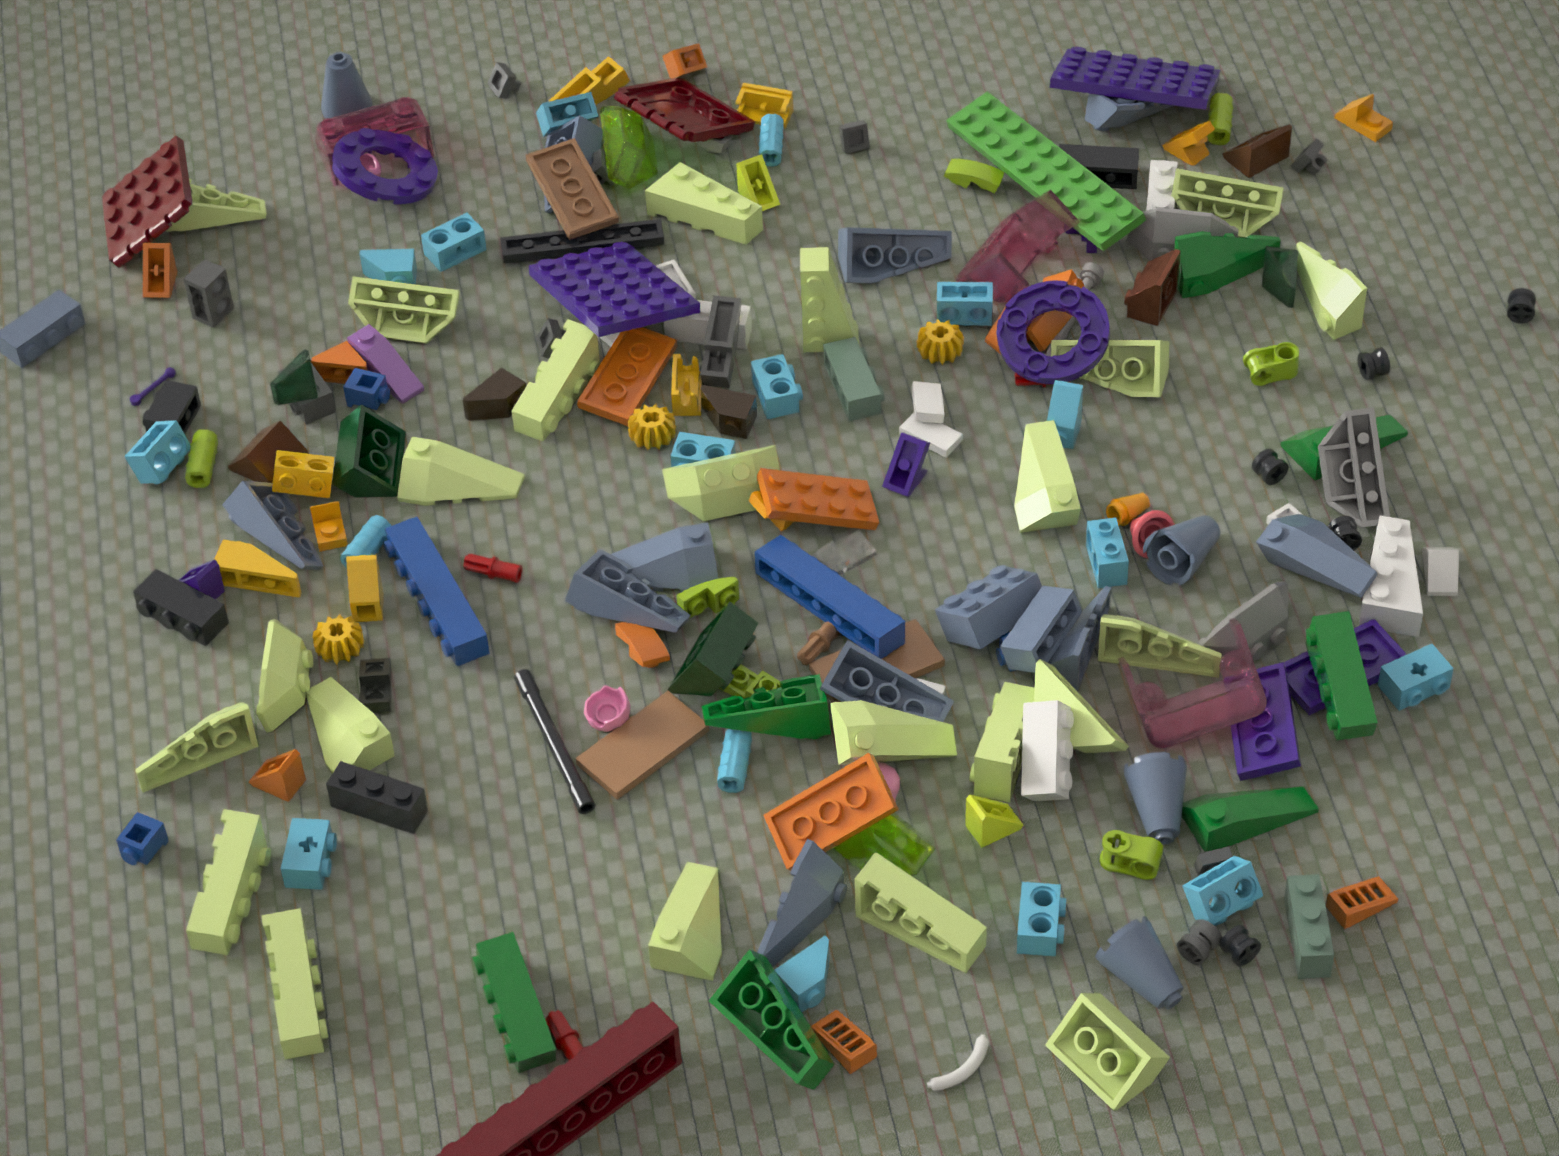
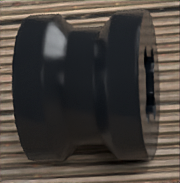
(1521, 305)
(1373, 363)
(1269, 466)
(1346, 529)
(1240, 945)

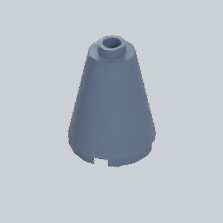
(343, 87)
(1181, 548)
(1158, 793)
(1142, 964)

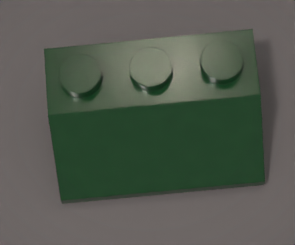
(368, 455)
(715, 653)

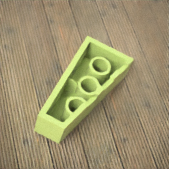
(705, 204)
(825, 309)
(557, 382)
(1000, 749)
(229, 883)
(917, 914)
(294, 984)

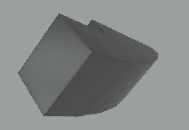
(721, 341)

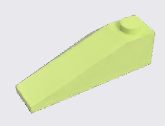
(216, 208)
(1333, 293)
(1127, 366)
(443, 472)
(1153, 648)
(690, 926)

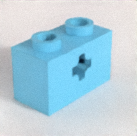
(1415, 677)
(308, 853)

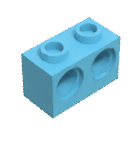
(453, 242)
(965, 303)
(776, 386)
(696, 447)
(158, 452)
(1107, 552)
(1221, 885)
(1040, 913)

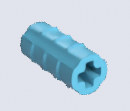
(771, 139)
(368, 540)
(734, 760)

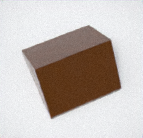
(1261, 151)
(259, 456)

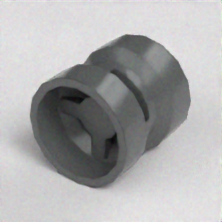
(1198, 943)

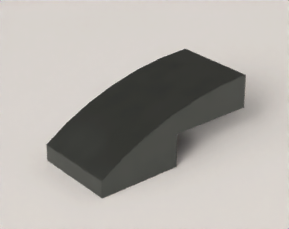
(375, 684)

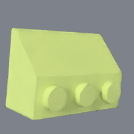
(1106, 1050)

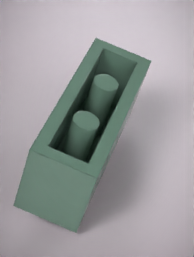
(853, 378)
(1308, 926)

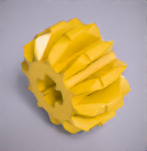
(940, 341)
(651, 427)
(338, 639)

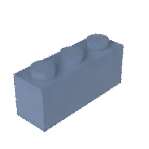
(40, 328)
(1041, 628)

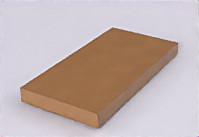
(572, 188)
(914, 657)
(642, 745)

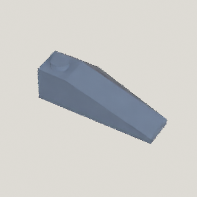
(1112, 112)
(585, 133)
(880, 253)
(1316, 553)
(673, 558)
(865, 677)

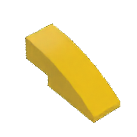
(601, 82)

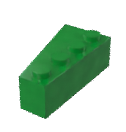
(1341, 676)
(514, 1002)
(768, 1015)

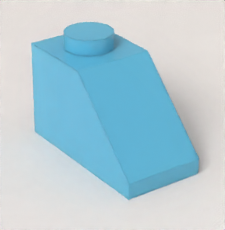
(559, 112)
(390, 265)
(1066, 411)
(807, 974)

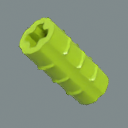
(1221, 118)
(201, 459)

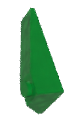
(1216, 261)
(1304, 445)
(791, 711)
(1237, 816)

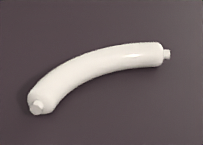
(965, 1071)

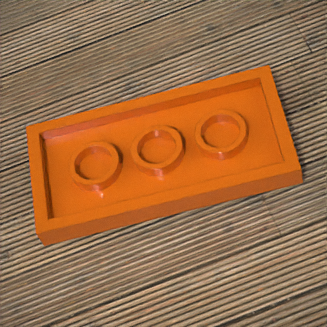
(627, 374)
(817, 499)
(832, 809)

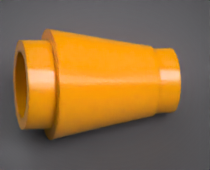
(1127, 508)

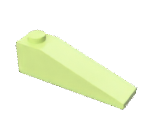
(1045, 483)
(347, 728)
(888, 734)
(207, 743)

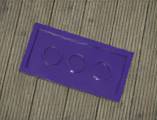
(1375, 650)
(1270, 739)

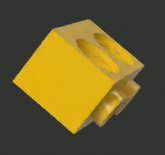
(303, 474)

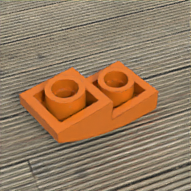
(643, 643)

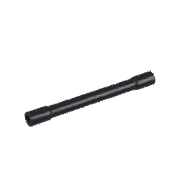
(577, 788)

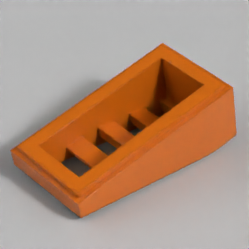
(1358, 912)
(849, 1060)

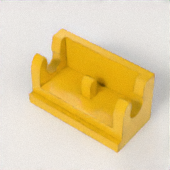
(762, 100)
(686, 387)

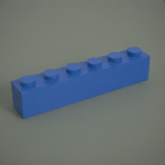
(436, 592)
(830, 597)

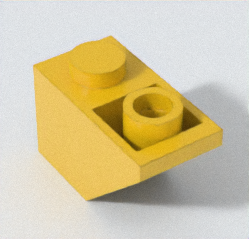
(365, 588)

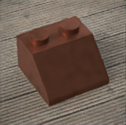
(1154, 289)

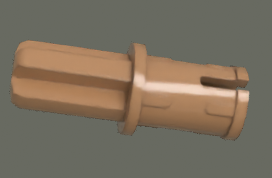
(818, 642)

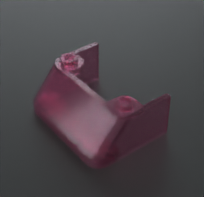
(391, 116)
(1016, 245)
(1202, 709)

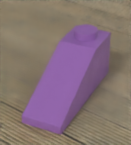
(385, 360)

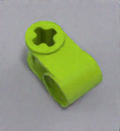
(1274, 363)
(1133, 856)

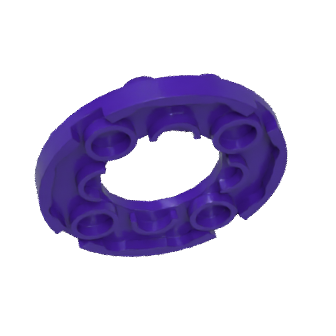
(354, 176)
(1044, 298)

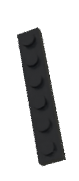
(557, 244)

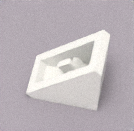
(1441, 570)

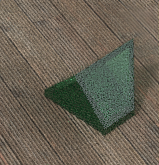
(1280, 274)
(295, 382)

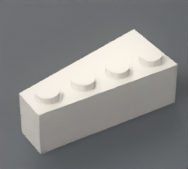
(1395, 592)

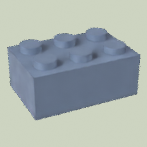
(988, 606)

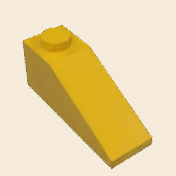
(252, 569)

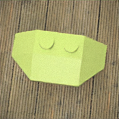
(1236, 201)
(403, 309)
(719, 484)
(283, 676)
(1089, 731)

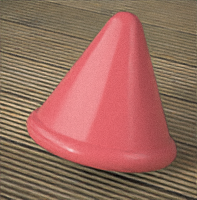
(1145, 525)

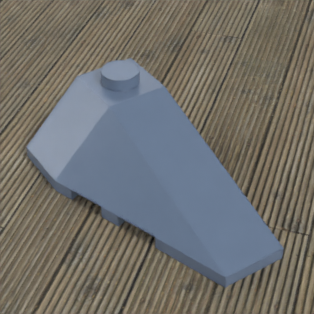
(272, 521)
(611, 591)
(1078, 646)
(811, 899)

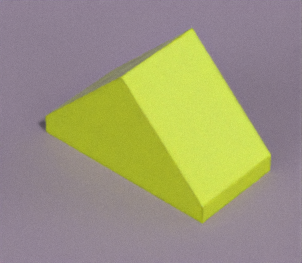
(756, 183)
(990, 820)

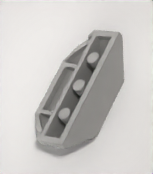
(1161, 226)
(1354, 468)
(1262, 621)

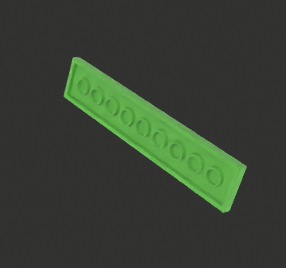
(1043, 166)

